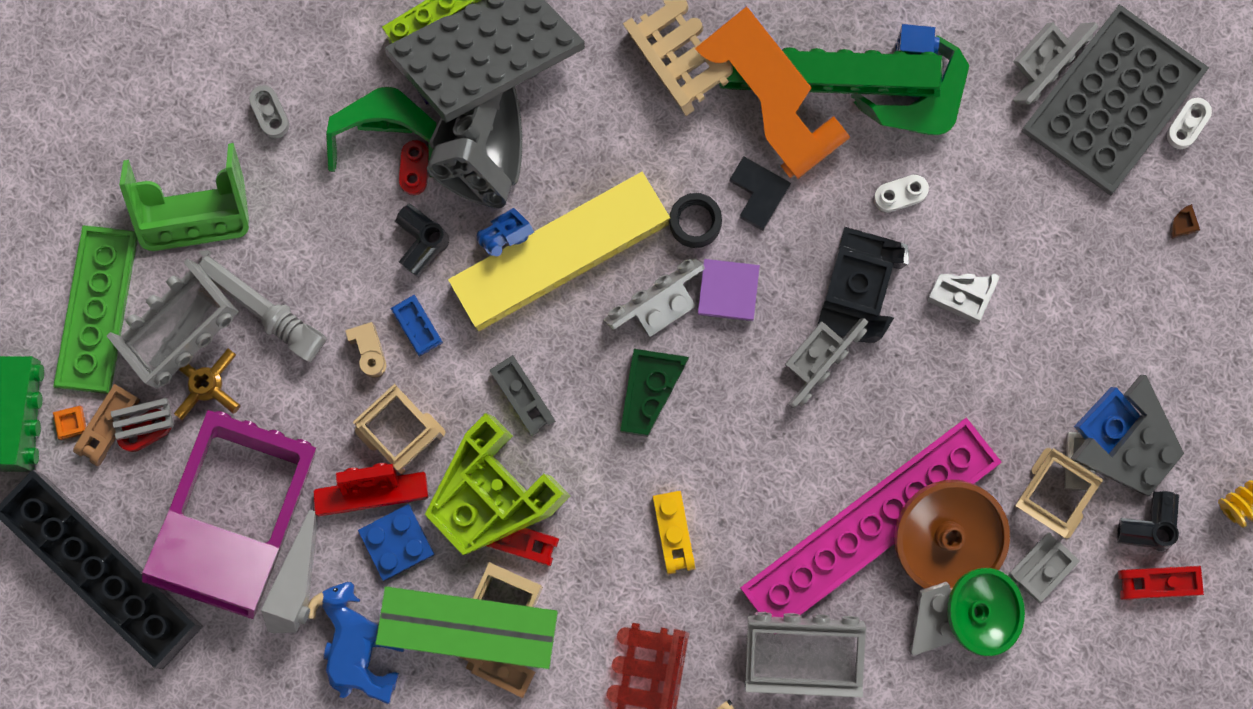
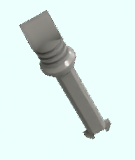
(276, 319)

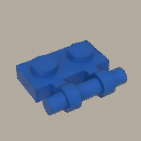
(506, 228)

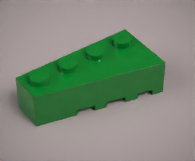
(19, 412)

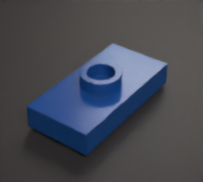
(416, 325)

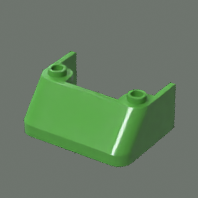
(188, 217)

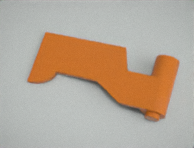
(779, 89)

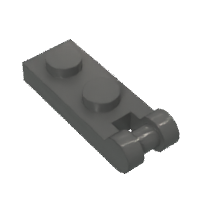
(521, 394)

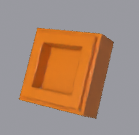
(69, 422)

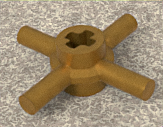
(212, 391)

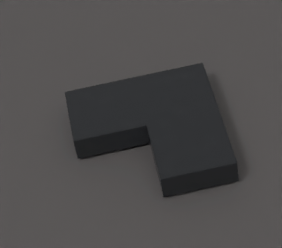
(766, 191)

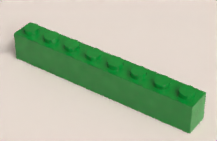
(862, 72)

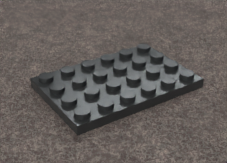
(482, 52)
(1115, 99)

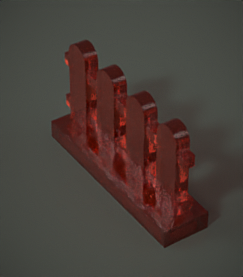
(657, 671)

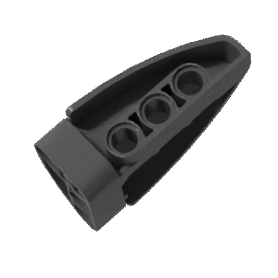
(480, 151)

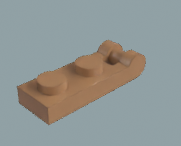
(102, 425)

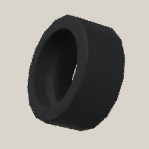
(701, 200)

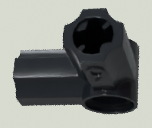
(420, 227)
(1163, 517)

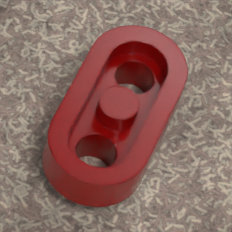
(414, 166)
(144, 439)

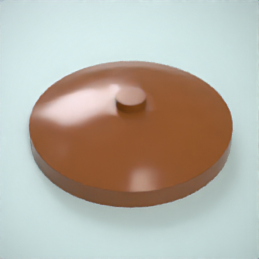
(950, 532)

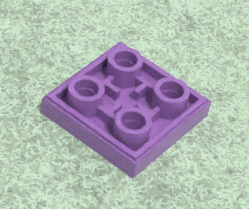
(728, 290)

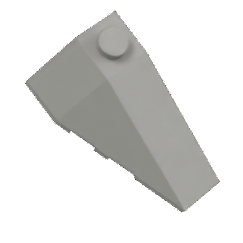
(289, 596)

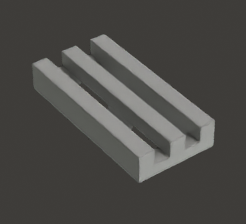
(118, 423)

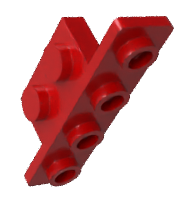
(369, 489)

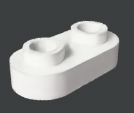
(1188, 124)
(901, 192)

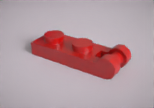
(522, 544)
(1162, 582)

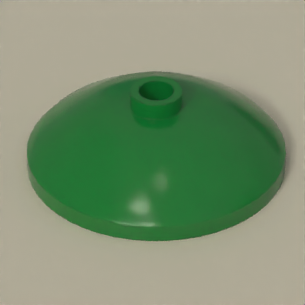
(998, 608)

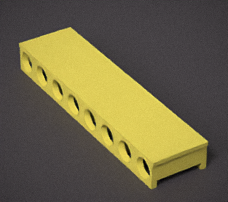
(560, 251)

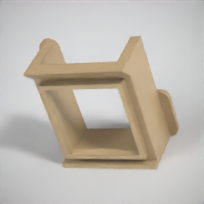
(432, 430)
(1039, 470)

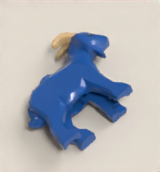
(351, 646)

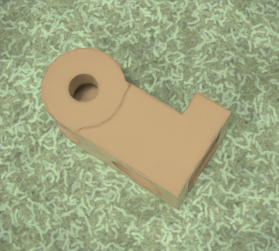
(372, 357)

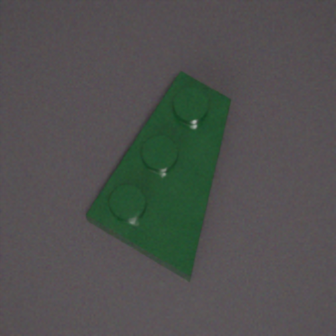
(648, 389)

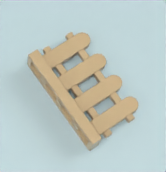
(670, 43)

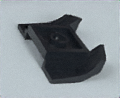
(861, 283)

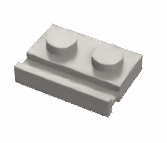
(1044, 567)

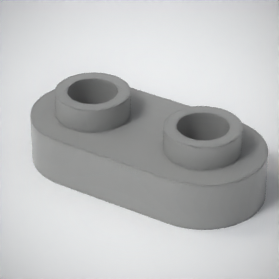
(269, 113)

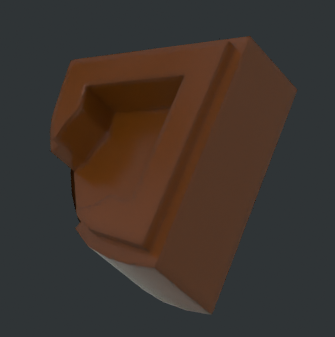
(1184, 223)

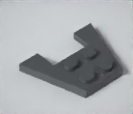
(1144, 452)

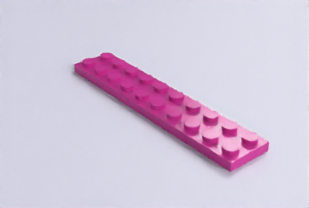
(865, 526)

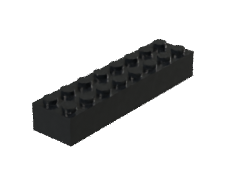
(97, 570)

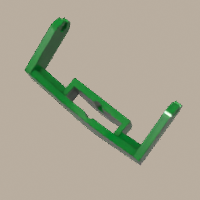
(380, 110)
(926, 114)

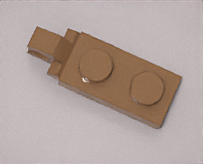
(507, 676)

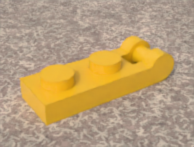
(673, 531)

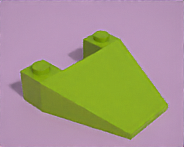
(482, 499)

